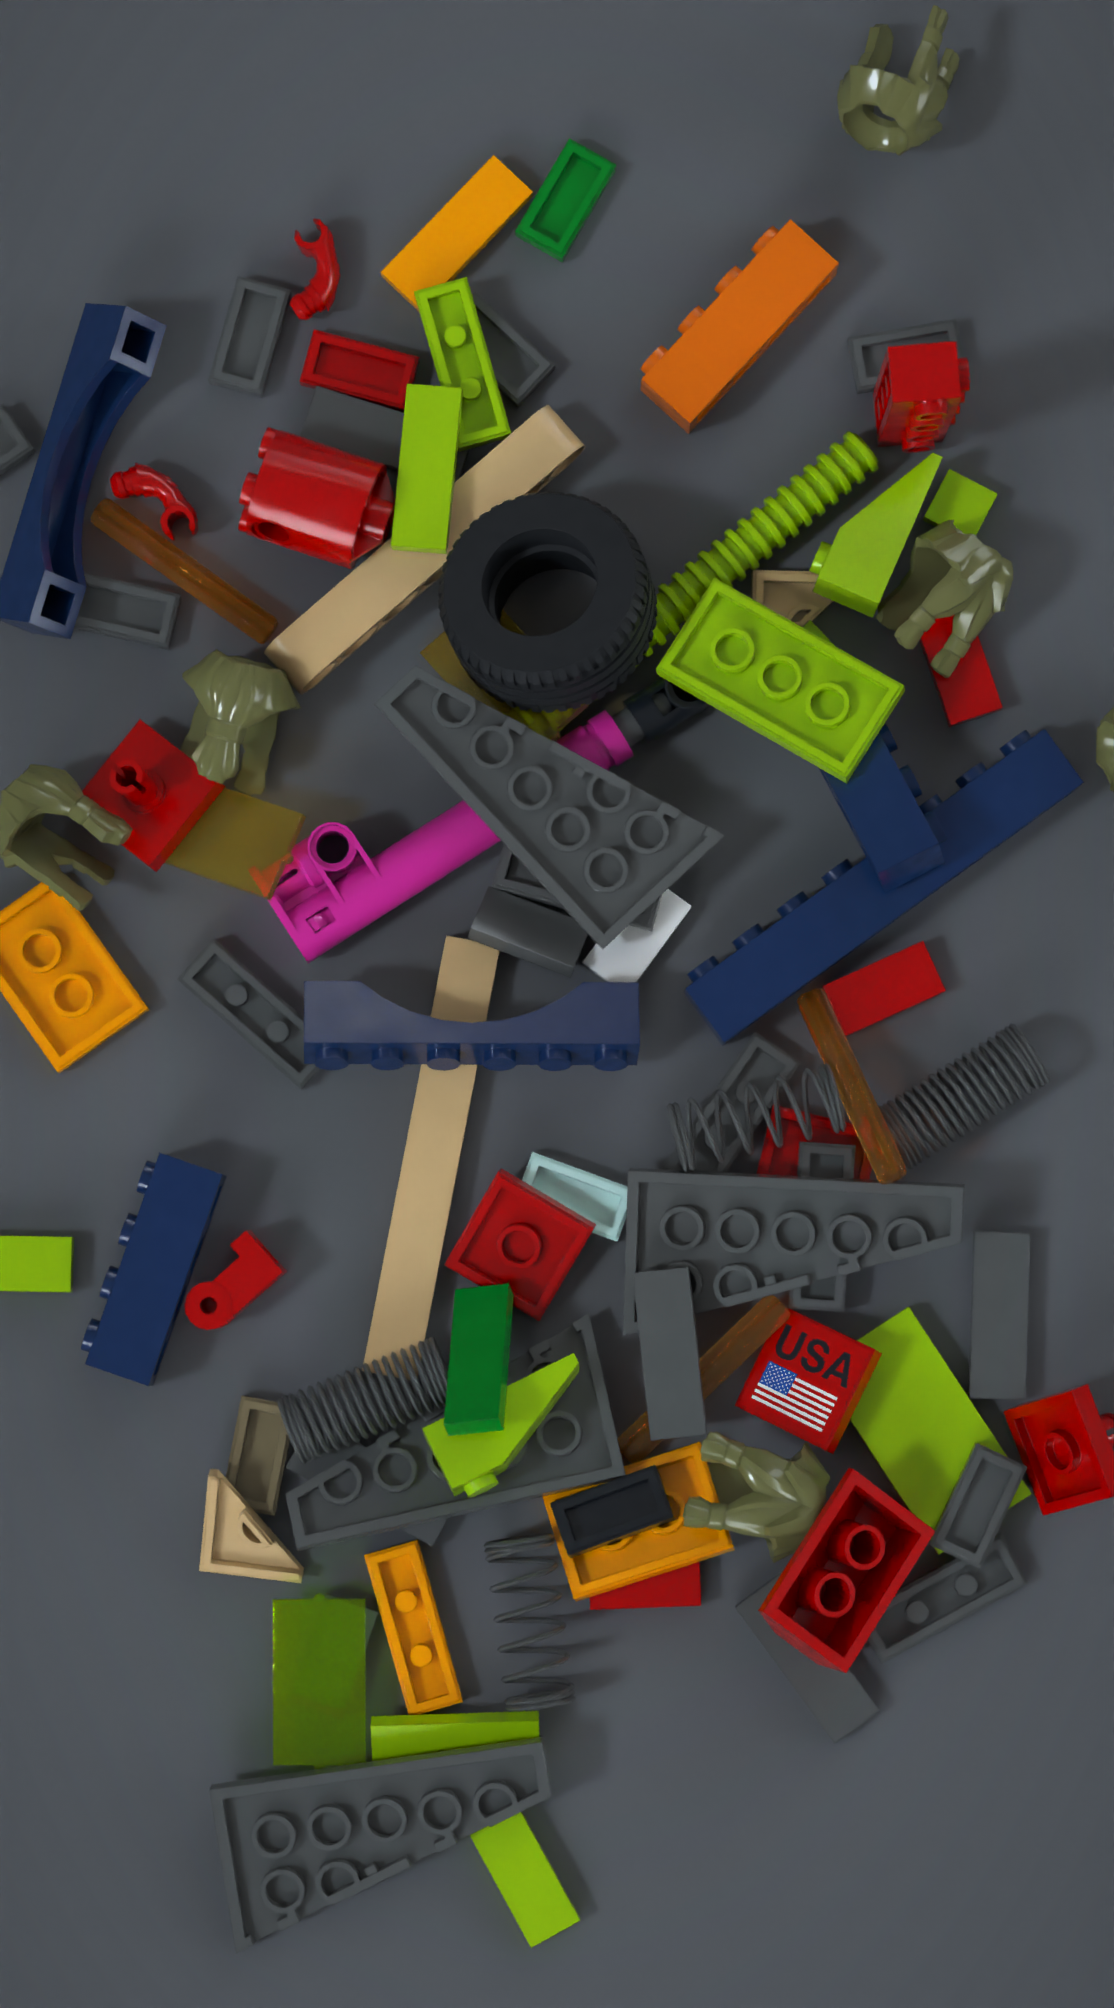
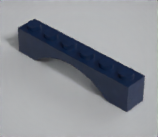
(104, 372)
(585, 1027)

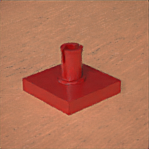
(153, 791)
(1065, 1448)

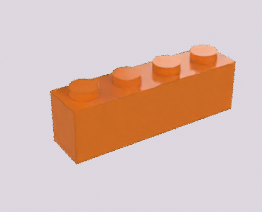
(738, 325)

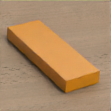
(458, 230)
(413, 1628)

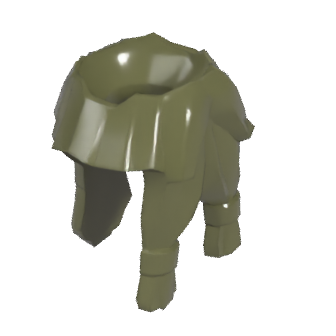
(910, 100)
(947, 578)
(234, 708)
(41, 851)
(760, 1493)

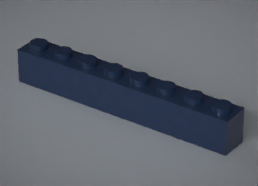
(853, 904)

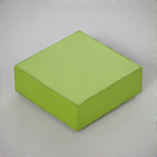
(960, 501)

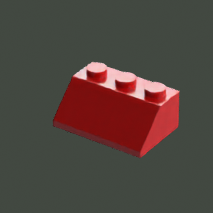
(845, 1573)

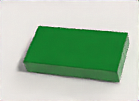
(565, 200)

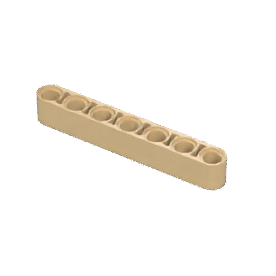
(395, 577)

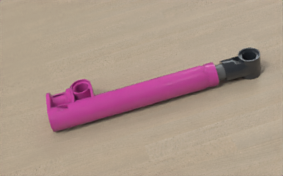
(339, 899)

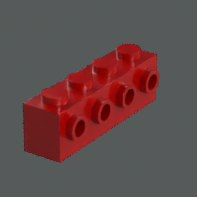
(919, 394)

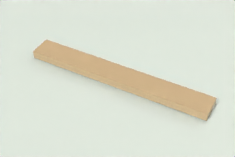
(429, 1165)

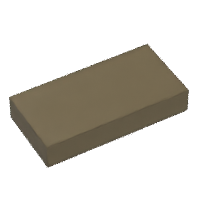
(258, 1454)

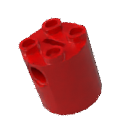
(317, 499)

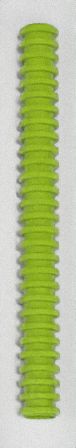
(763, 531)

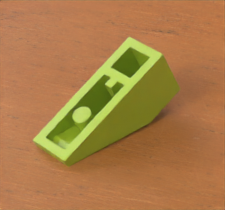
(869, 545)
(476, 1459)

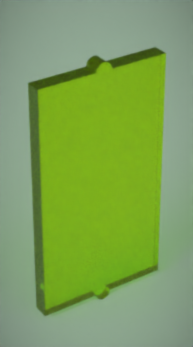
(319, 1681)

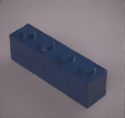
(886, 817)
(154, 1270)

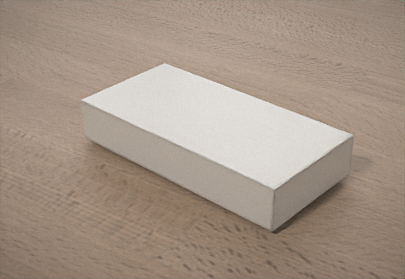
(636, 948)

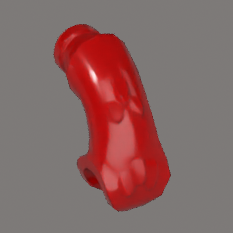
(323, 286)
(149, 482)

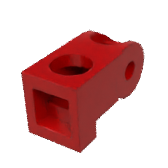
(219, 1301)

